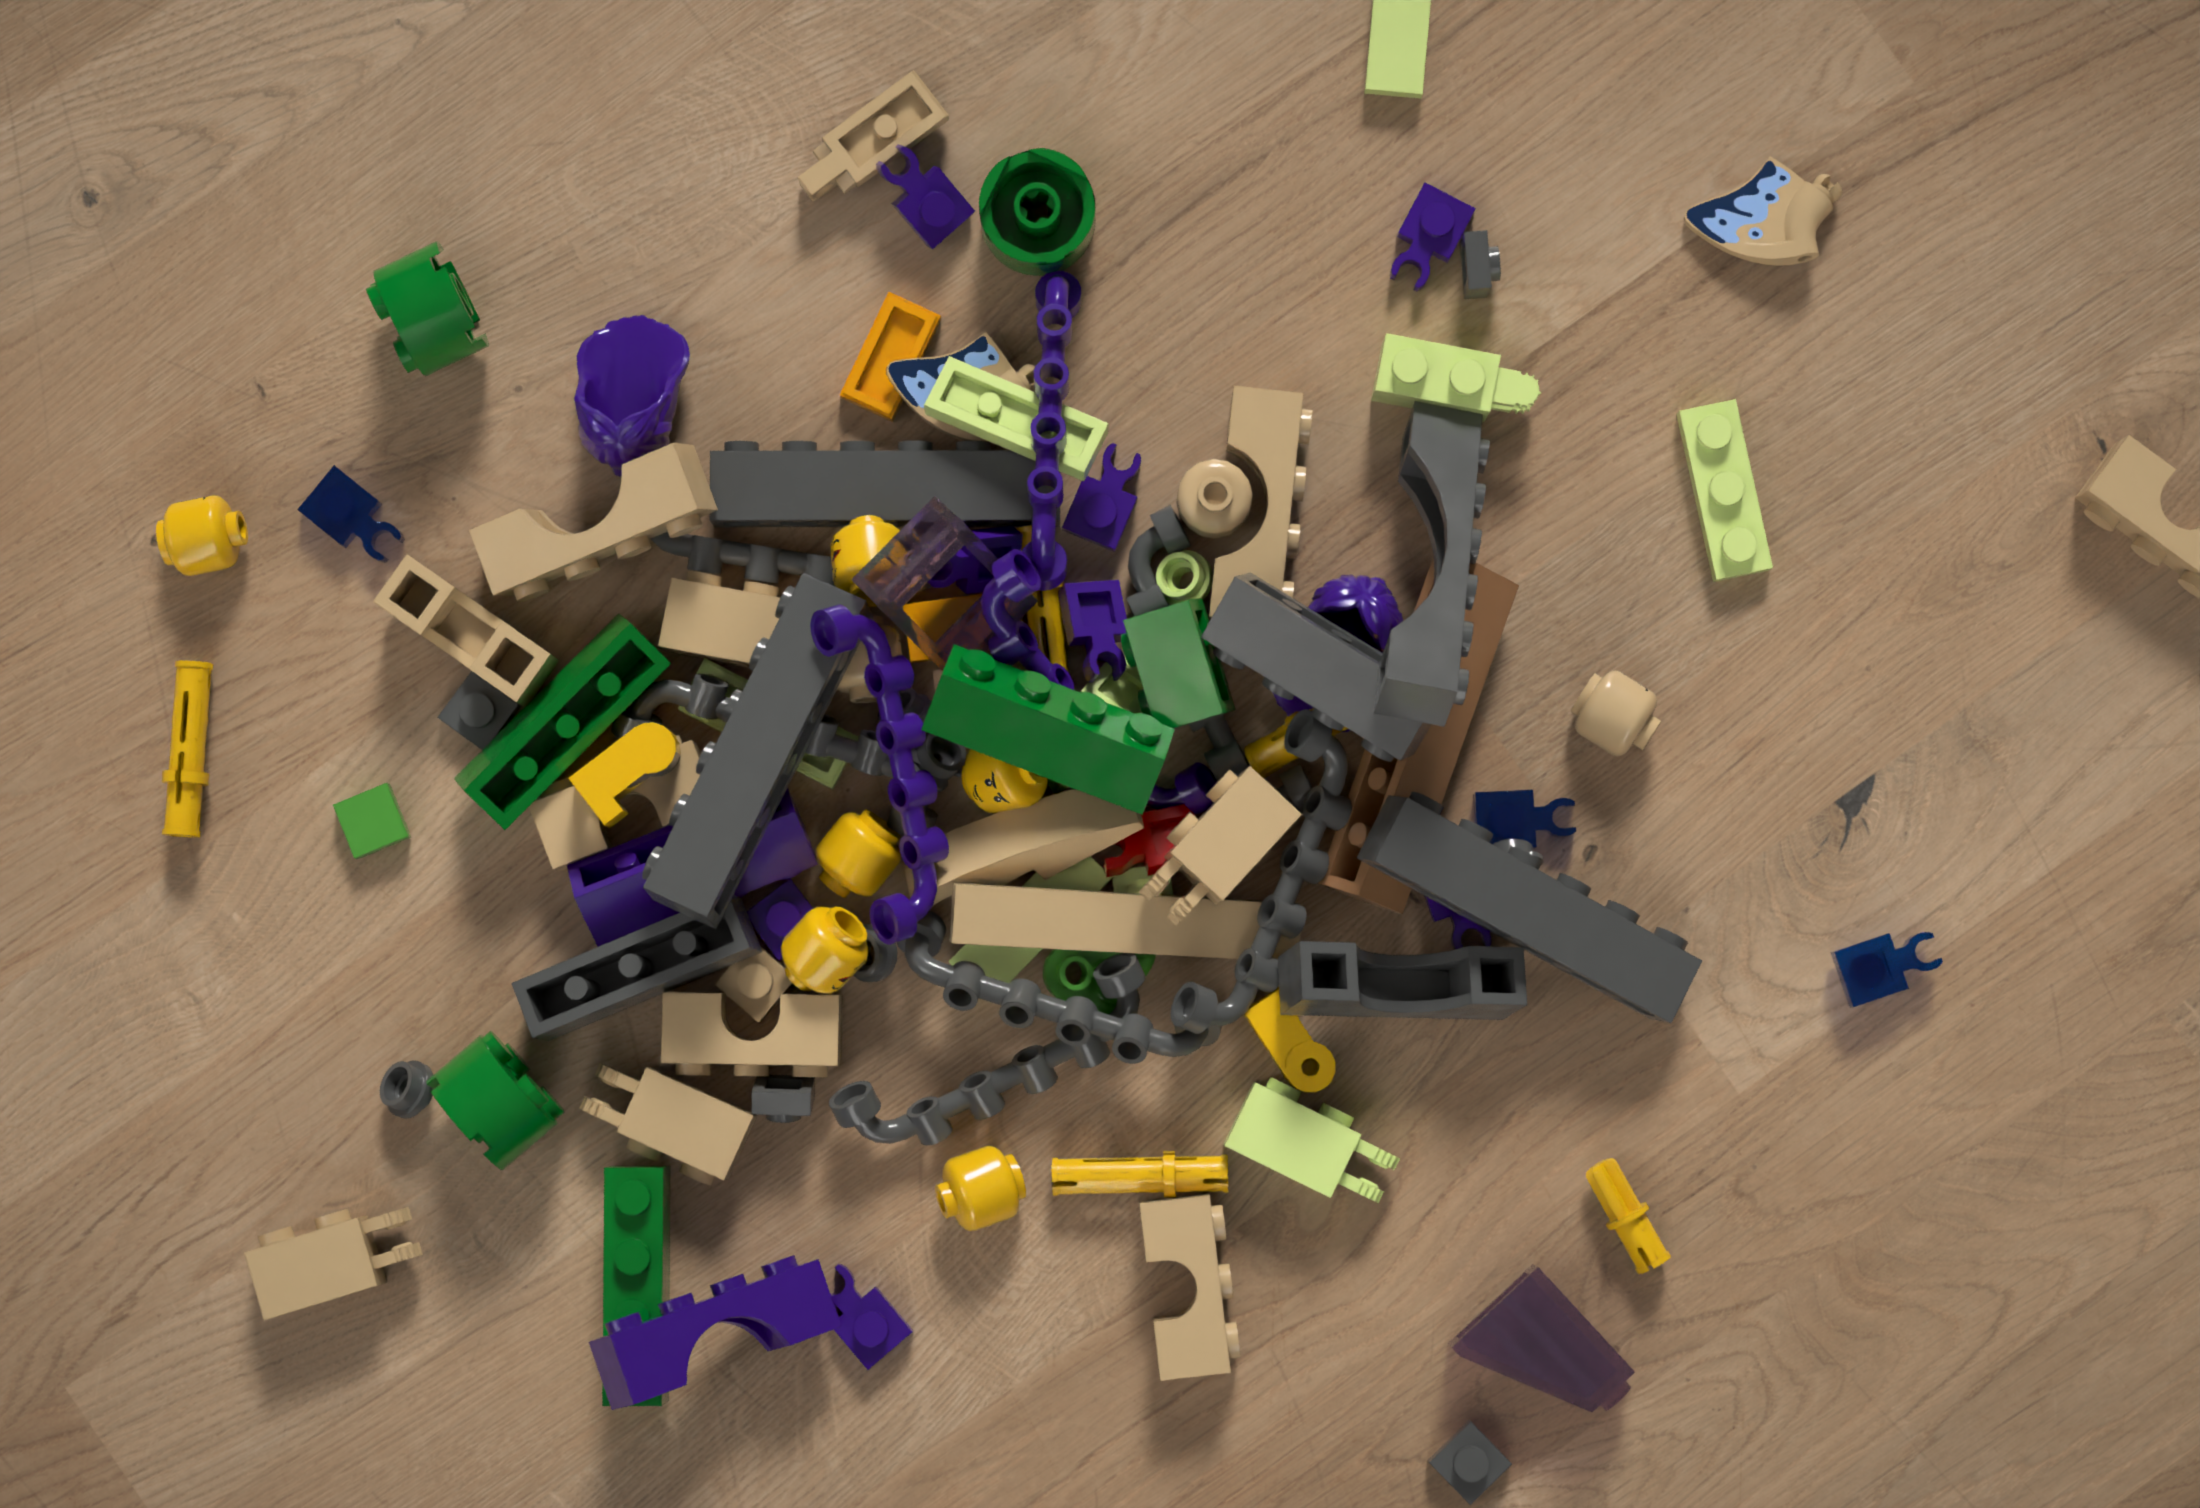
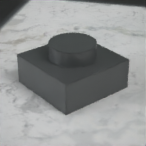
(1478, 264)
(478, 711)
(783, 1097)
(1469, 1462)

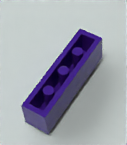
(611, 882)

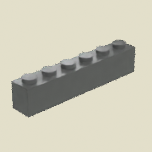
(836, 486)
(752, 760)
(1529, 907)

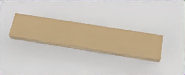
(1102, 922)

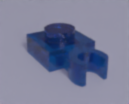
(346, 511)
(1515, 817)
(1876, 968)

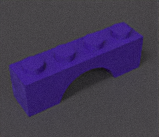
(653, 1355)

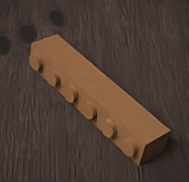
(1432, 763)

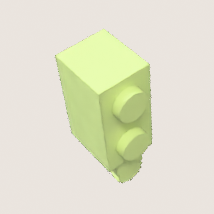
(1449, 378)
(1302, 1142)

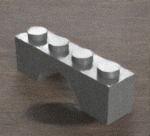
(1441, 985)

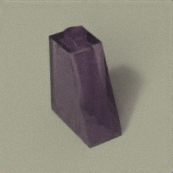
(1546, 1344)

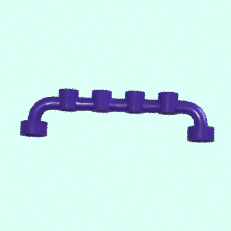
(1057, 302)
(837, 632)
(1015, 642)

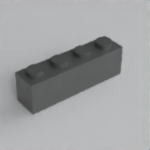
(1310, 660)
(632, 970)

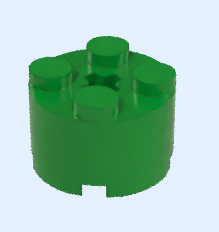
(1025, 182)
(427, 310)
(494, 1100)

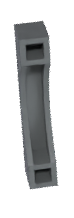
(1423, 654)

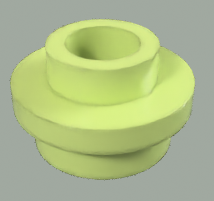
(1174, 567)

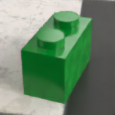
(1176, 665)

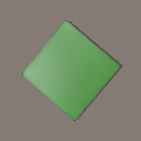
(372, 821)

